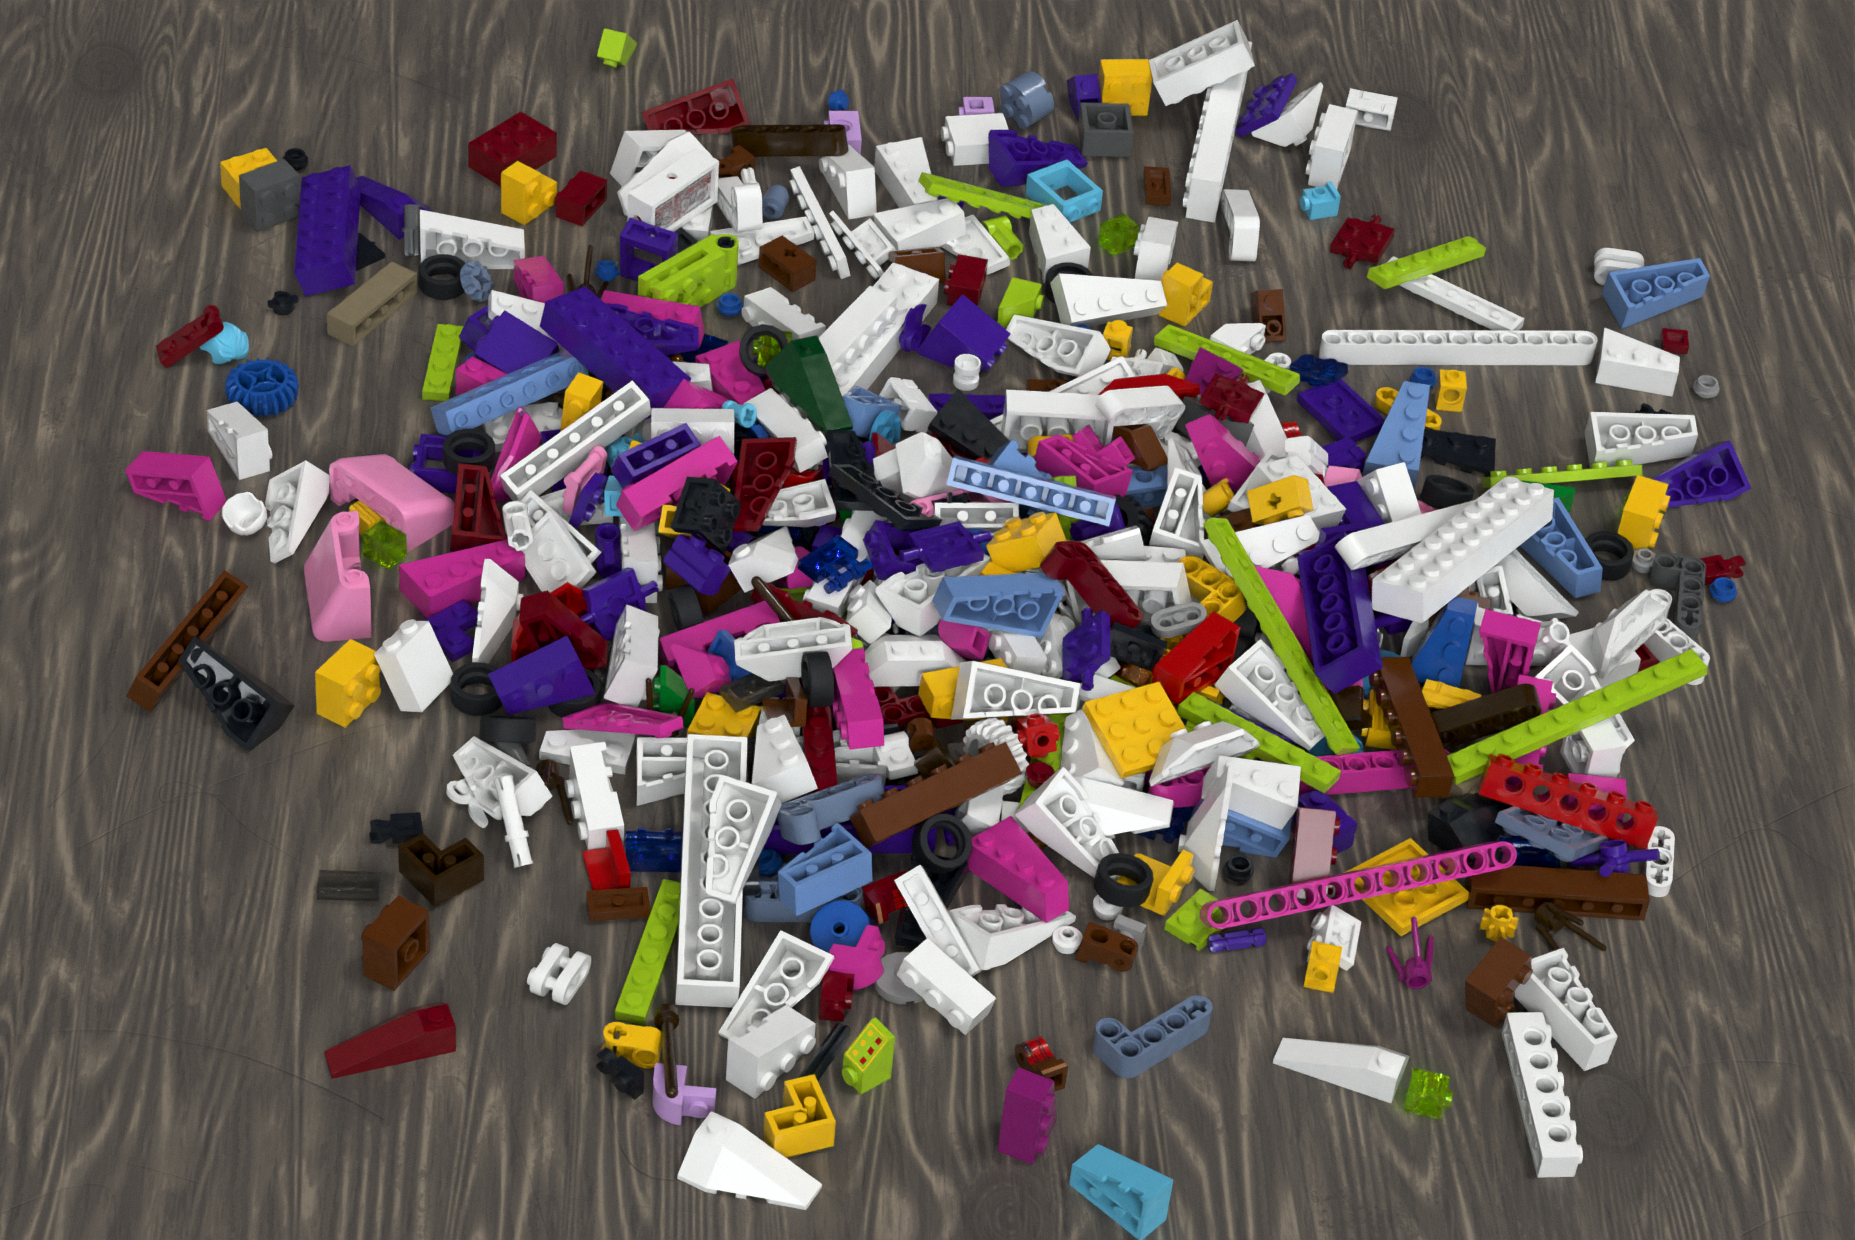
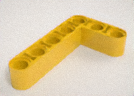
(1214, 591)

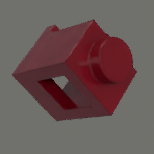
(836, 995)

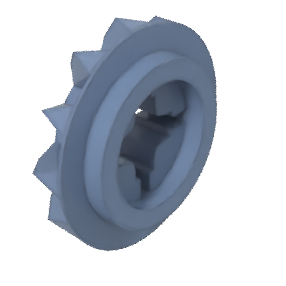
(471, 285)

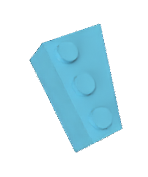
(1123, 1189)

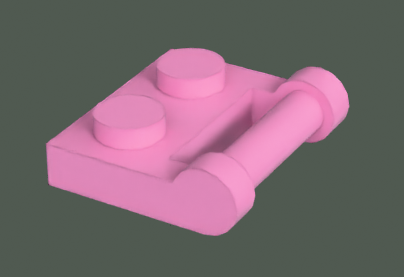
(578, 479)

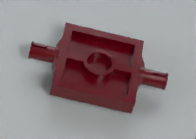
(1362, 240)
(1231, 398)

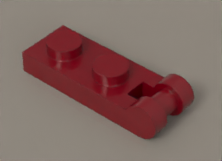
(190, 336)

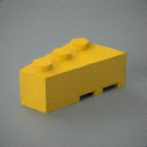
(939, 688)

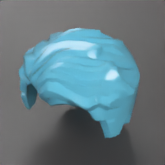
(227, 345)

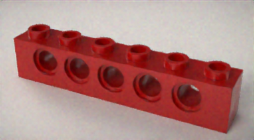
(1634, 831)

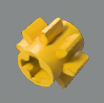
(1499, 923)

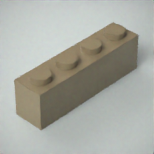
(371, 303)

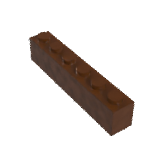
(202, 622)
(1412, 728)
(934, 795)
(1574, 891)

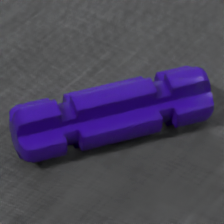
(1236, 940)

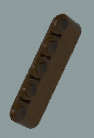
(791, 140)
(1486, 715)

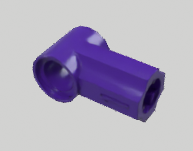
(1085, 530)
(608, 542)

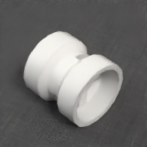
(966, 372)

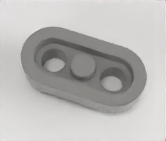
(1176, 619)

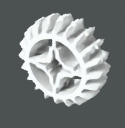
(996, 731)

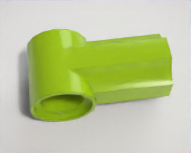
(1001, 231)

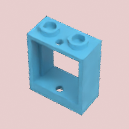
(1042, 183)

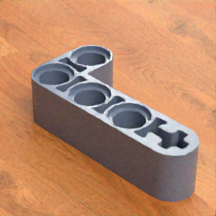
(806, 816)
(769, 908)
(1139, 1050)

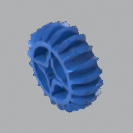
(262, 386)

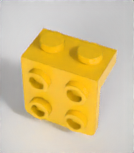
(1167, 881)

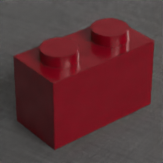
(581, 198)
(966, 278)

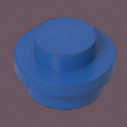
(838, 101)
(607, 270)
(729, 304)
(1423, 376)
(1723, 589)
(769, 862)

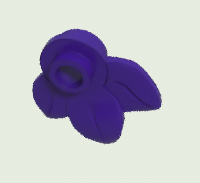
(914, 330)

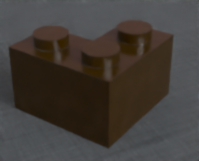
(440, 872)

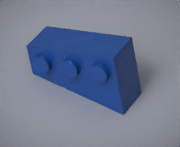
(1445, 645)

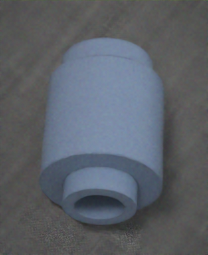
(774, 202)

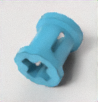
(743, 414)

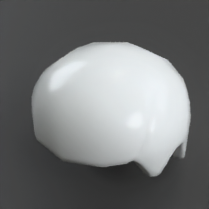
(244, 514)

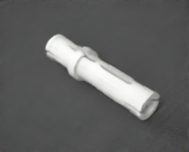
(513, 821)

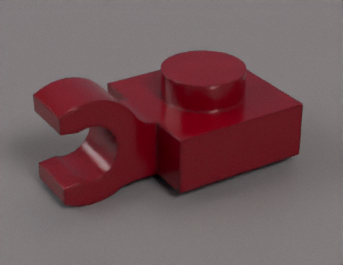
(1718, 567)

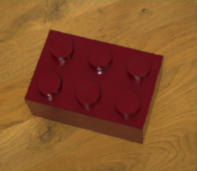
(512, 141)

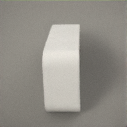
(740, 203)
(1243, 224)
(1145, 405)
(1671, 641)

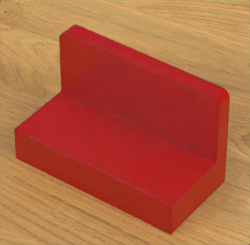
(608, 866)

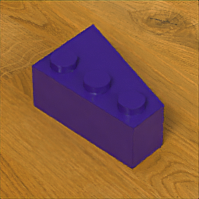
(542, 678)

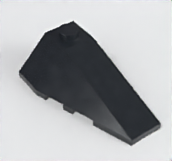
(241, 702)
(1465, 822)

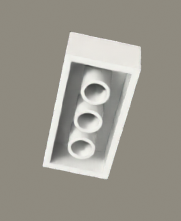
(1201, 63)
(1051, 414)
(1148, 584)

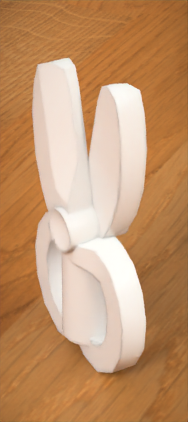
(467, 797)

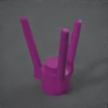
(1416, 971)

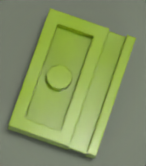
(1187, 924)

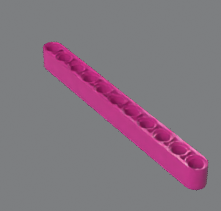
(1358, 774)
(1372, 879)

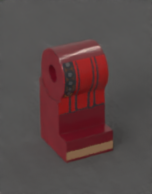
(883, 897)

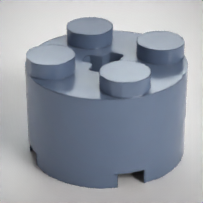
(1026, 99)

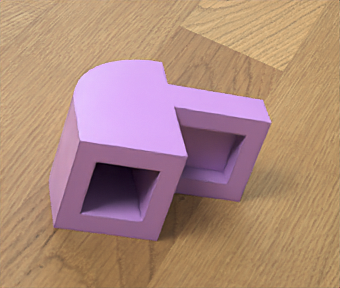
(690, 1100)

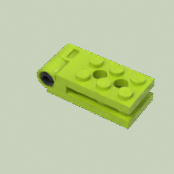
(695, 273)

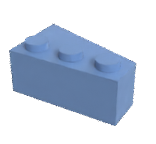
(864, 408)
(1251, 834)
(825, 872)

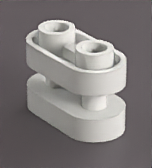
(1612, 259)
(559, 973)

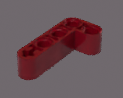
(1092, 581)
(901, 710)

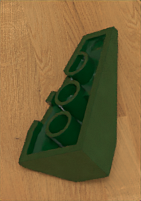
(809, 382)

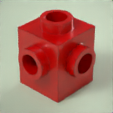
(1029, 732)

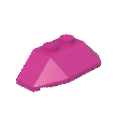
(520, 442)
(1289, 598)

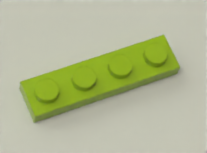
(442, 363)

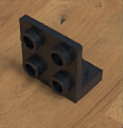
(707, 511)
(1136, 645)

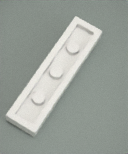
(935, 918)

